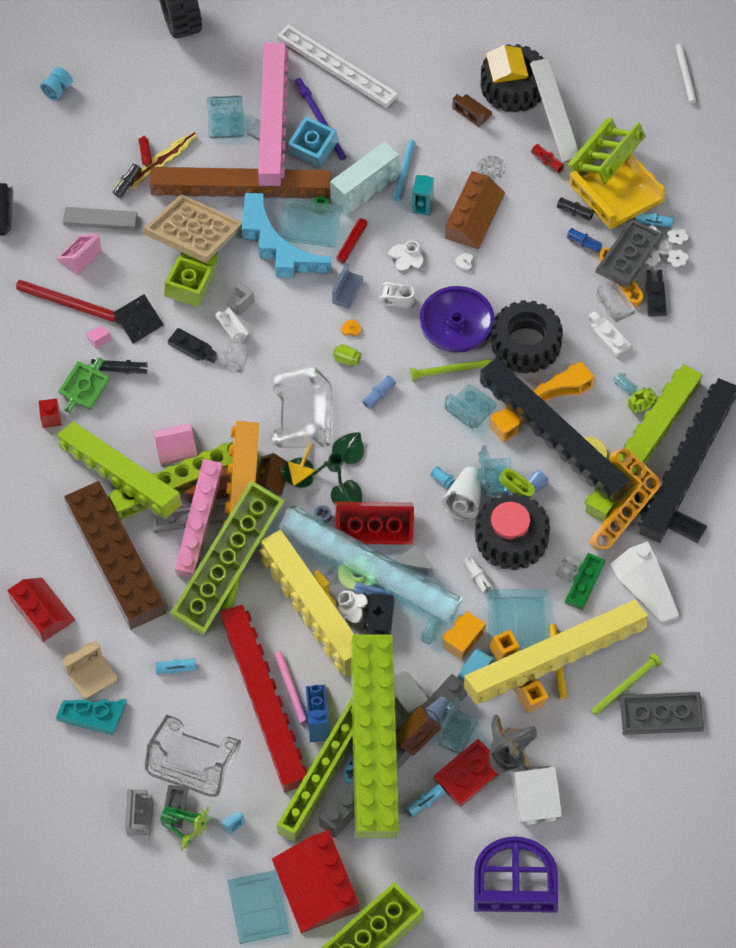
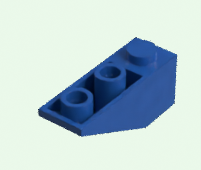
(317, 713)

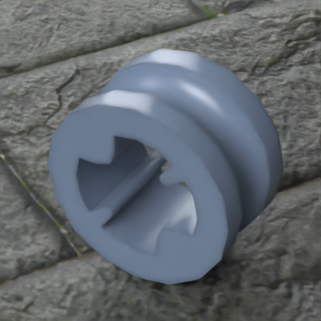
(324, 509)

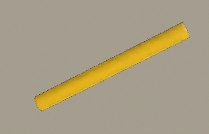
(560, 672)

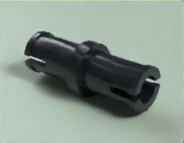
(127, 180)
(575, 208)

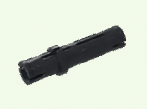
(123, 366)

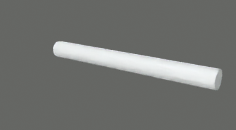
(685, 72)

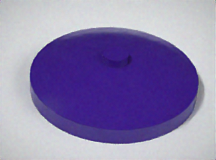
(456, 319)

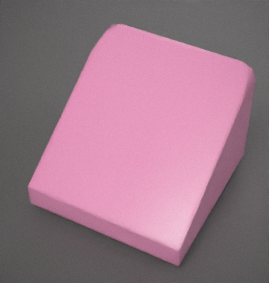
(99, 336)

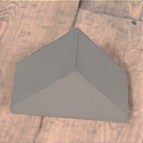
(416, 561)

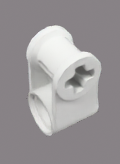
(396, 295)

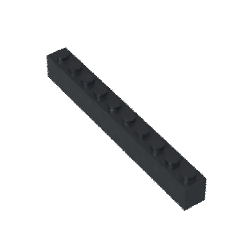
(554, 430)
(688, 461)

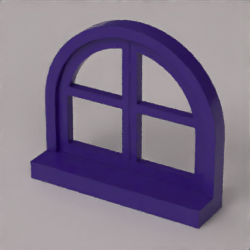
(515, 900)

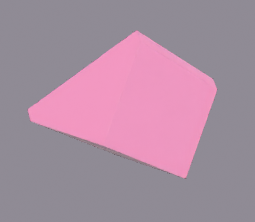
(81, 252)
(175, 444)

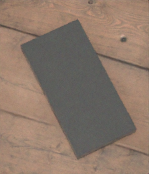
(629, 253)
(661, 713)

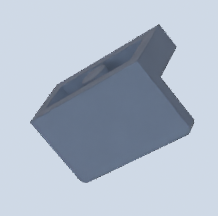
(346, 287)

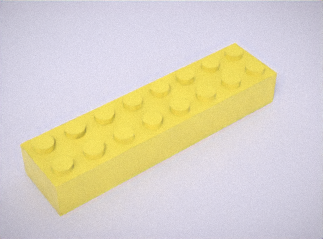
(308, 599)

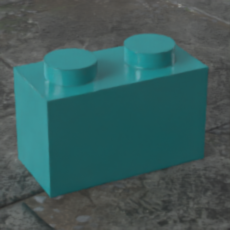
(423, 195)

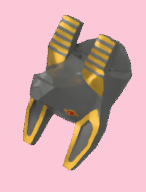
(509, 746)

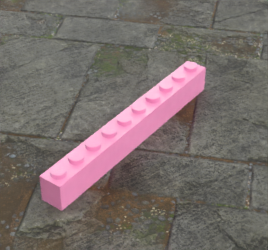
(273, 115)

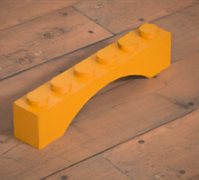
(570, 382)

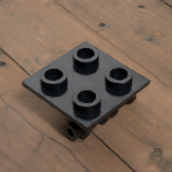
(138, 318)

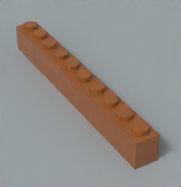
(237, 182)

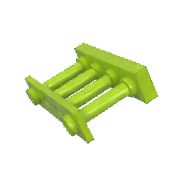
(598, 142)

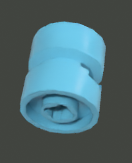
(56, 83)

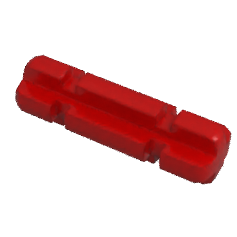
(145, 152)

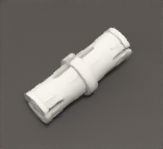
(477, 574)

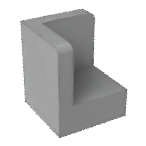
(242, 300)

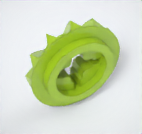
(637, 403)

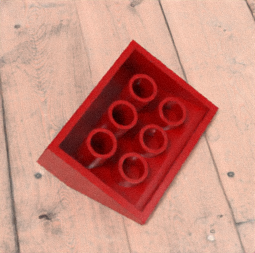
(315, 882)

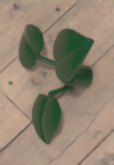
(345, 449)

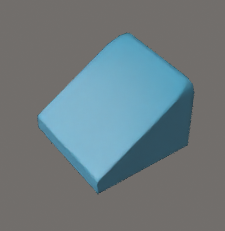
(233, 822)

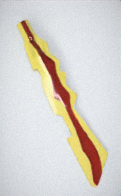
(164, 156)

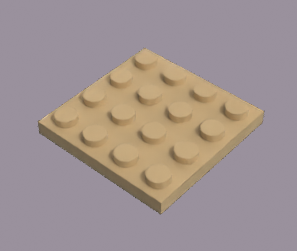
(193, 228)

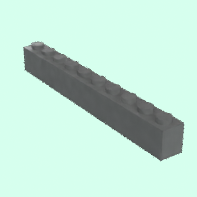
(341, 810)

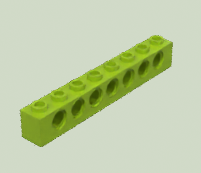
(171, 474)

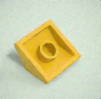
(506, 64)

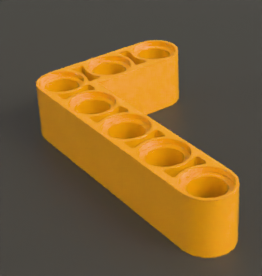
(628, 502)

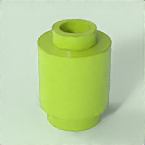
(347, 355)

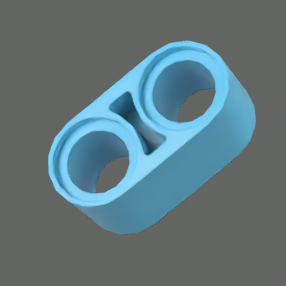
(476, 661)

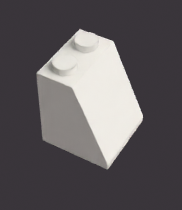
(536, 794)

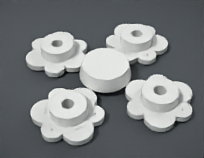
(664, 248)

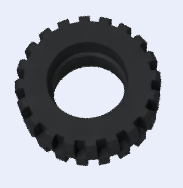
(182, 17)
(508, 95)
(528, 316)
(512, 553)

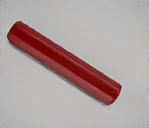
(351, 240)

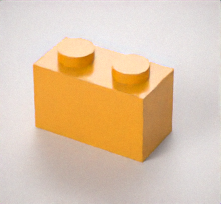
(463, 635)

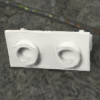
(232, 325)

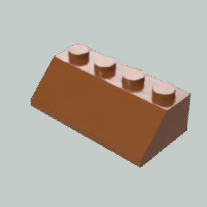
(474, 211)

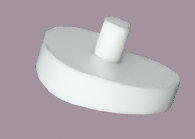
(464, 261)

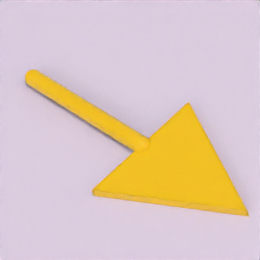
(300, 472)

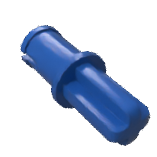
(584, 240)

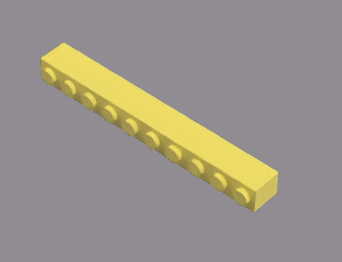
(555, 652)

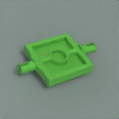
(84, 385)

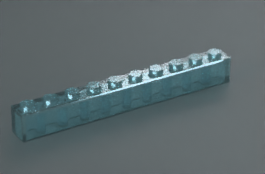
(370, 563)

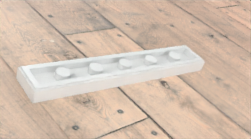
(554, 109)

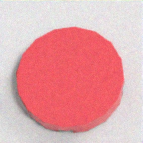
(510, 520)

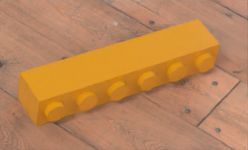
(243, 461)

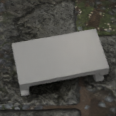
(138, 812)

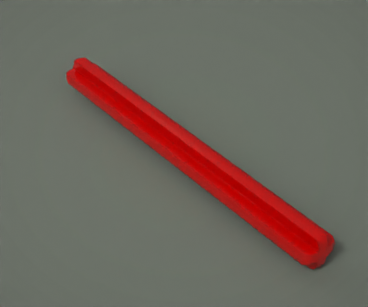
(65, 300)

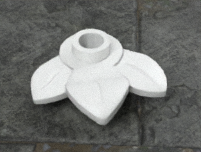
(405, 257)
(351, 606)

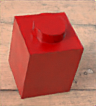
(49, 413)

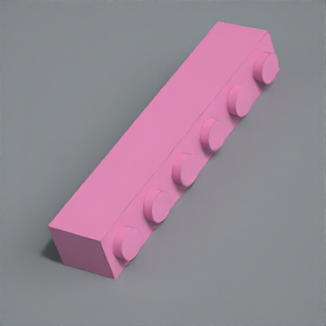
(199, 518)

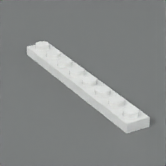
(337, 66)

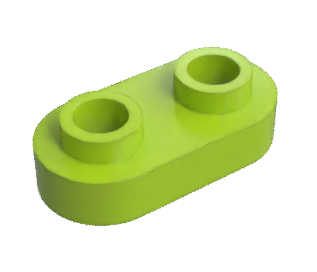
(516, 483)

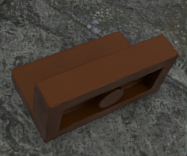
(471, 109)
(269, 473)
(416, 731)

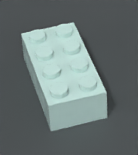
(365, 178)

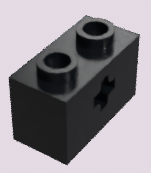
(383, 606)

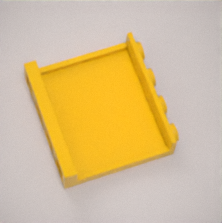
(624, 196)

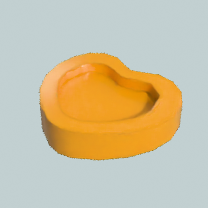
(351, 327)

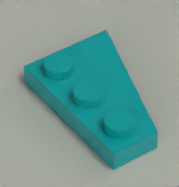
(96, 716)

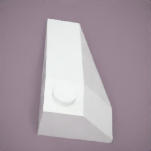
(643, 577)

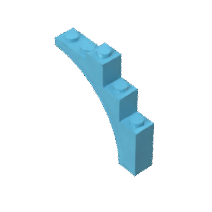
(288, 257)

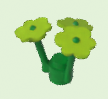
(173, 816)

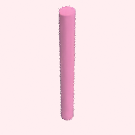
(291, 688)

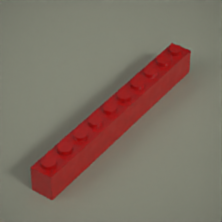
(263, 697)

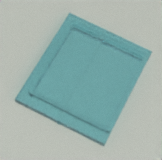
(519, 611)

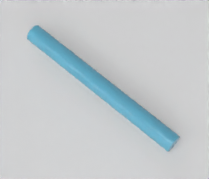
(404, 169)

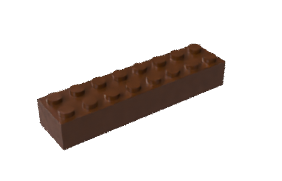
(115, 555)

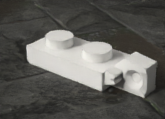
(608, 335)

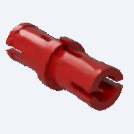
(538, 151)

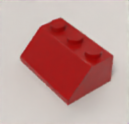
(40, 607)

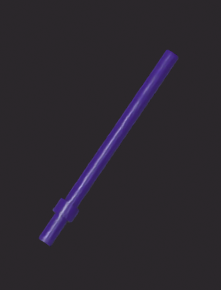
(306, 94)

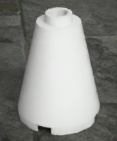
(464, 495)

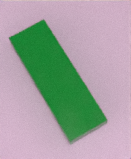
(585, 581)

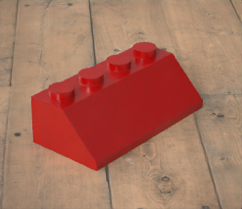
(376, 521)

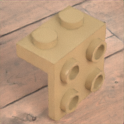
(89, 670)

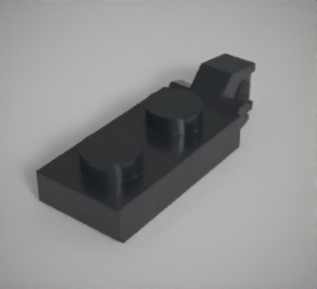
(192, 346)

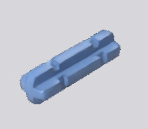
(360, 588)

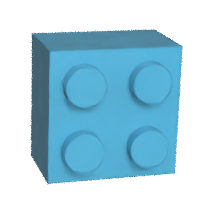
(313, 142)

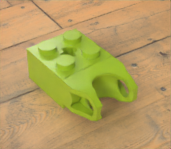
(190, 279)

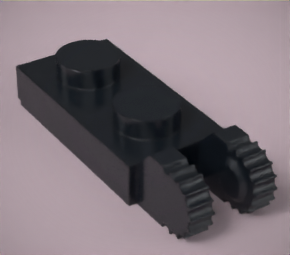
(655, 295)

